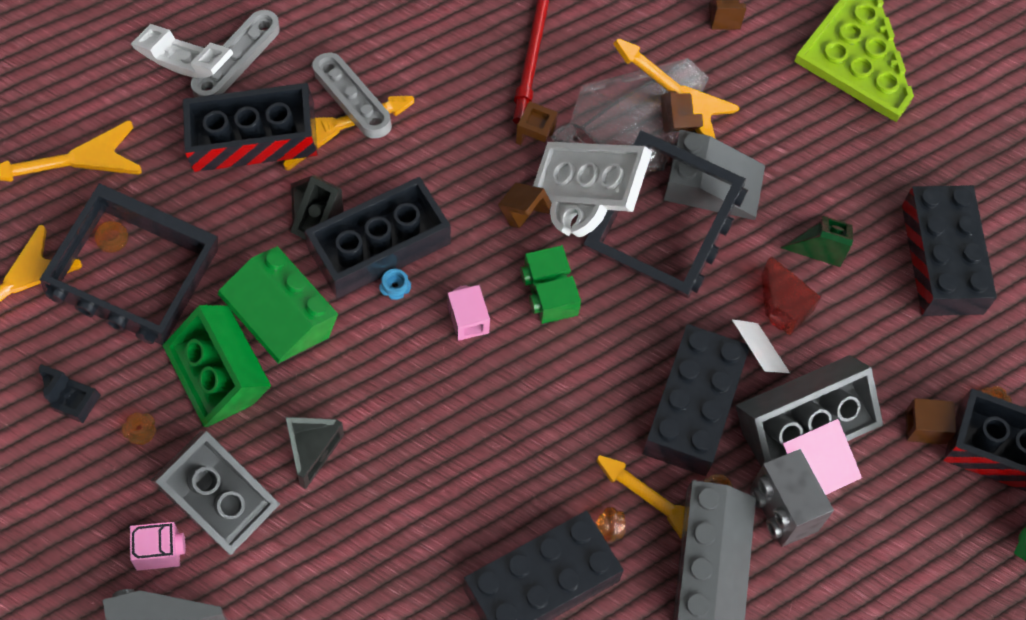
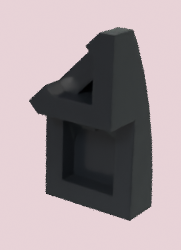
(67, 395)

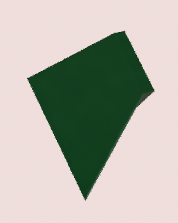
(825, 241)

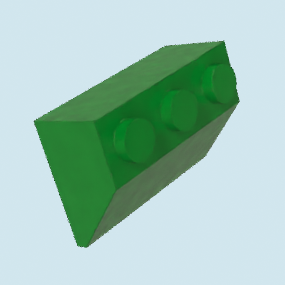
(278, 305)
(216, 364)

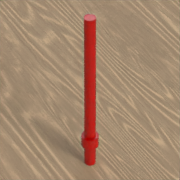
(524, 92)

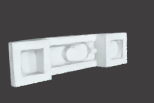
(179, 56)

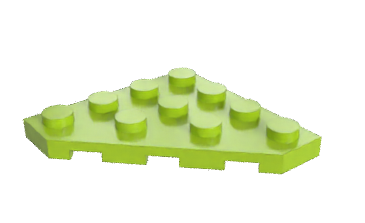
(859, 56)

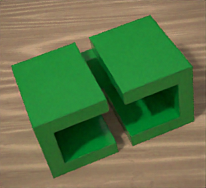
(553, 292)

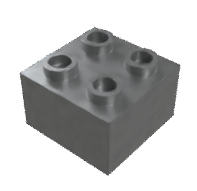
(790, 498)

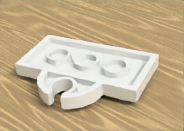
(590, 181)

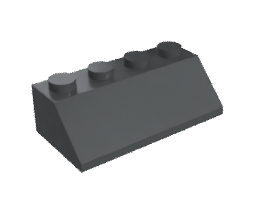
(833, 392)
(714, 553)

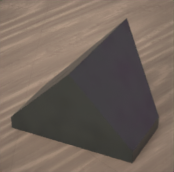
(313, 203)
(312, 444)

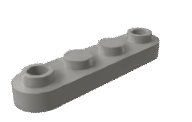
(246, 46)
(352, 95)

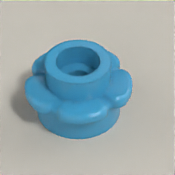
(395, 276)

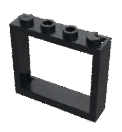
(145, 217)
(708, 250)

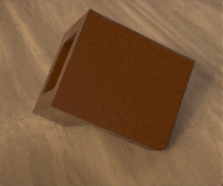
(726, 14)
(678, 112)
(536, 123)
(521, 202)
(930, 421)

